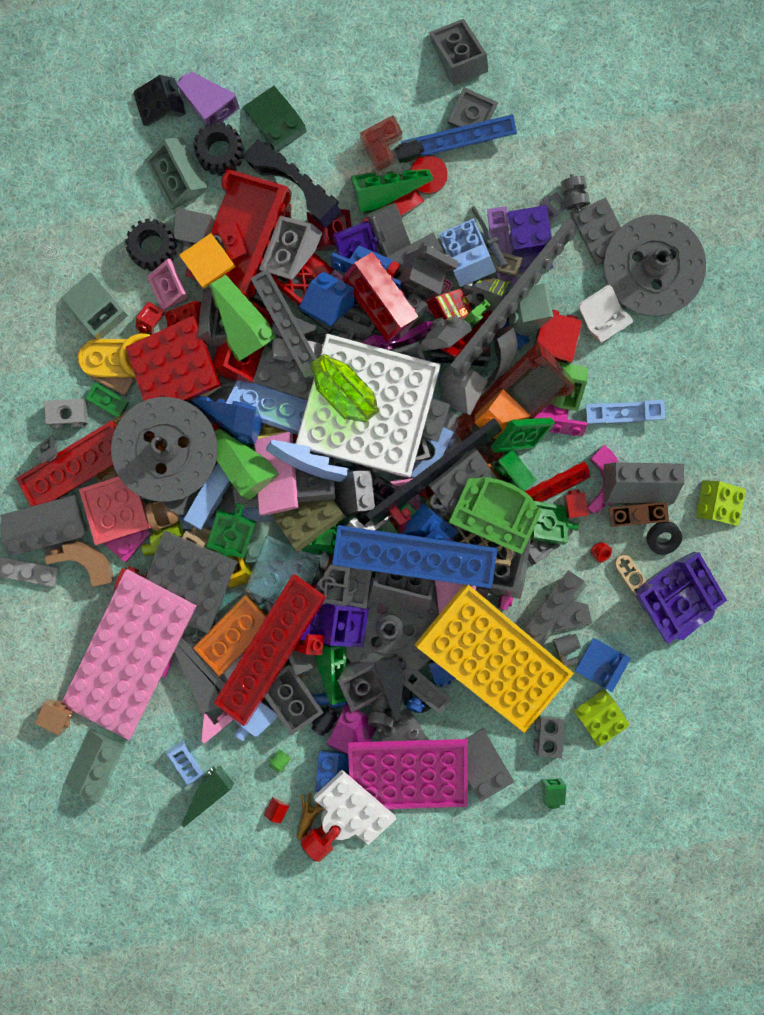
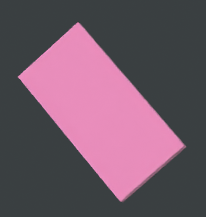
(282, 491)

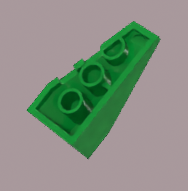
(377, 191)

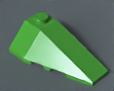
(243, 466)

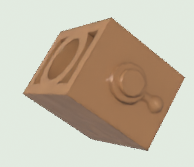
(54, 717)

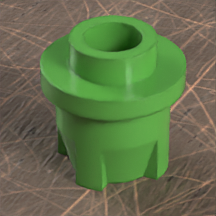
(279, 761)

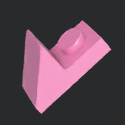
(211, 728)

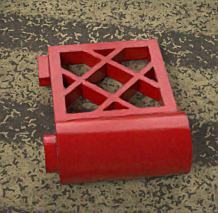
(311, 269)

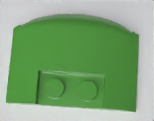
(496, 512)

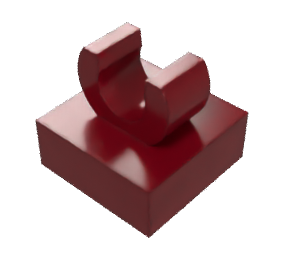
(399, 518)

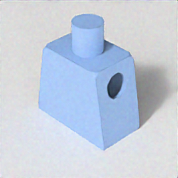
(260, 721)

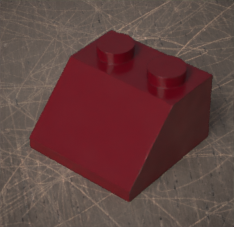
(339, 224)

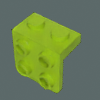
(720, 502)
(601, 717)

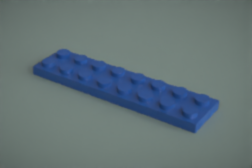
(415, 556)

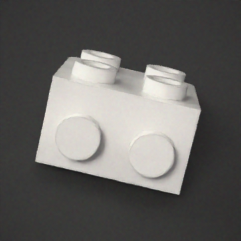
(604, 314)

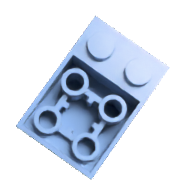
(468, 248)

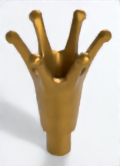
(308, 816)

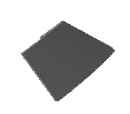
(345, 586)

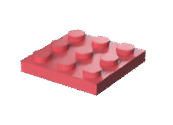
(113, 510)

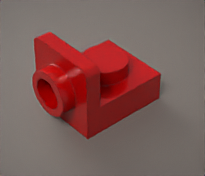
(149, 318)
(312, 645)

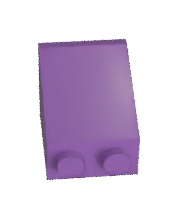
(207, 99)

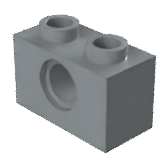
(55, 409)

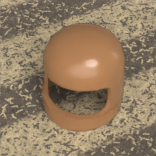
(160, 516)

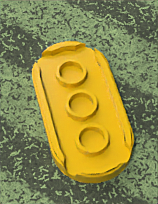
(101, 358)

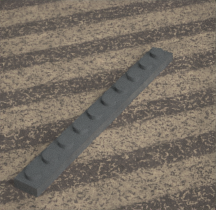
(510, 302)

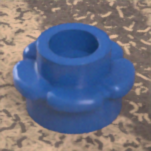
(415, 705)

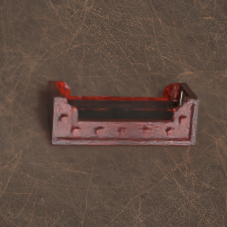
(531, 382)

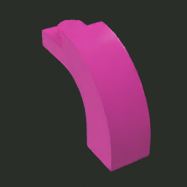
(601, 457)

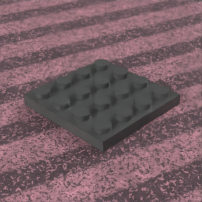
(193, 575)

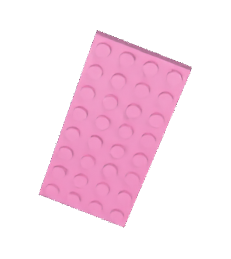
(128, 654)

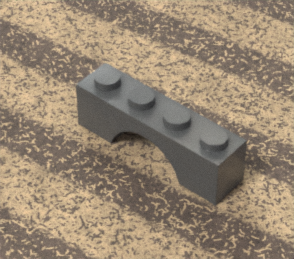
(561, 597)

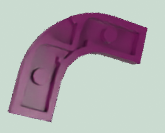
(410, 337)

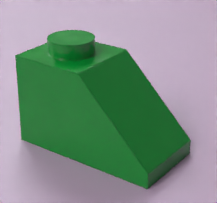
(553, 792)

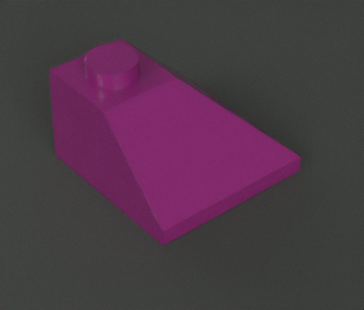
(350, 728)

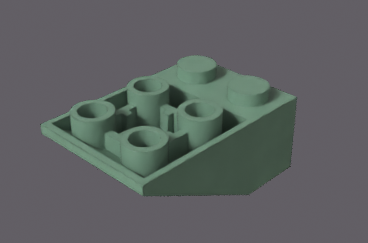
(94, 306)

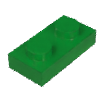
(107, 400)

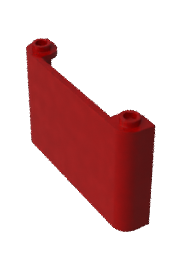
(256, 209)

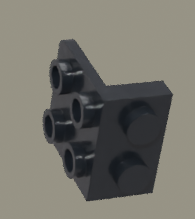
(158, 99)

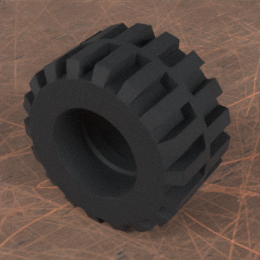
(212, 134)
(145, 230)

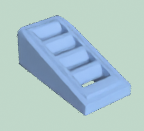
(174, 750)

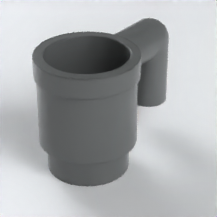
(566, 645)

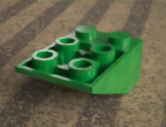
(514, 471)

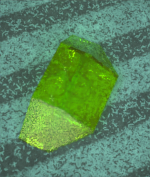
(344, 389)

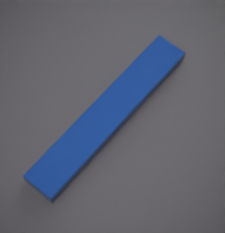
(467, 135)

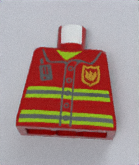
(451, 304)

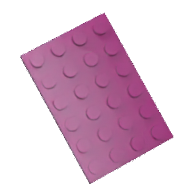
(412, 772)

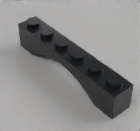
(267, 162)

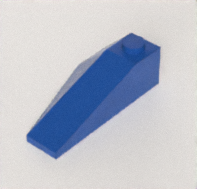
(236, 418)

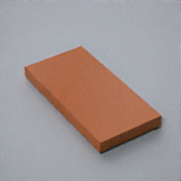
(231, 635)

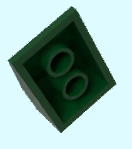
(275, 118)
(212, 788)

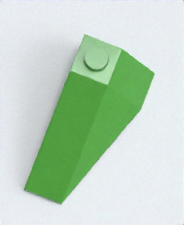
(242, 321)

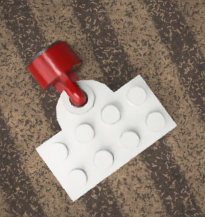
(346, 813)

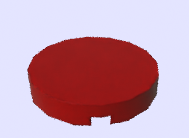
(438, 171)

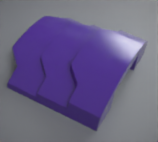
(681, 597)

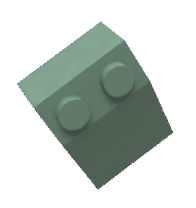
(258, 536)

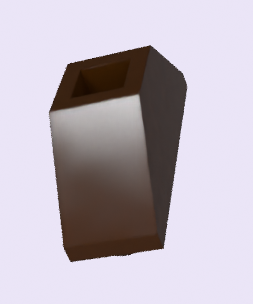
(638, 514)

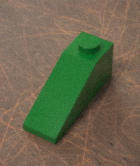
(331, 666)

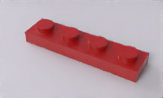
(559, 482)

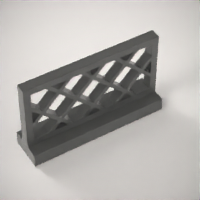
(187, 645)

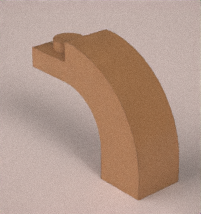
(86, 554)

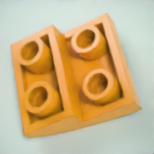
(207, 260)

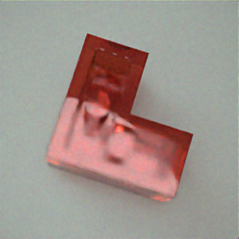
(377, 141)

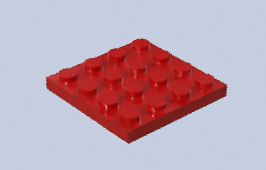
(173, 363)

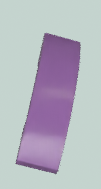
(498, 227)

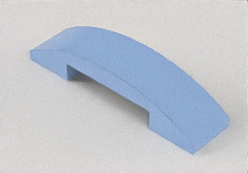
(625, 412)

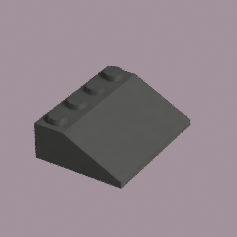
(507, 580)

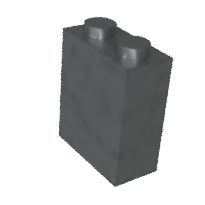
(355, 493)

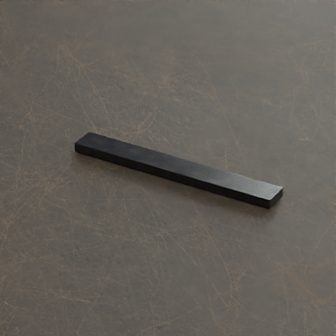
(431, 473)

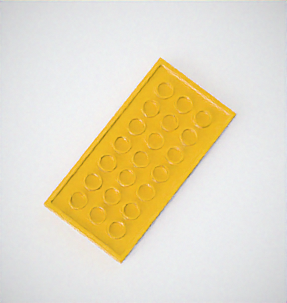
(494, 658)

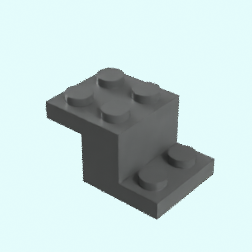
(425, 272)

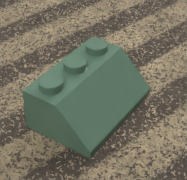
(175, 172)
(94, 765)

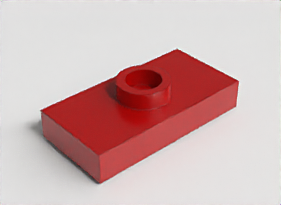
(232, 241)

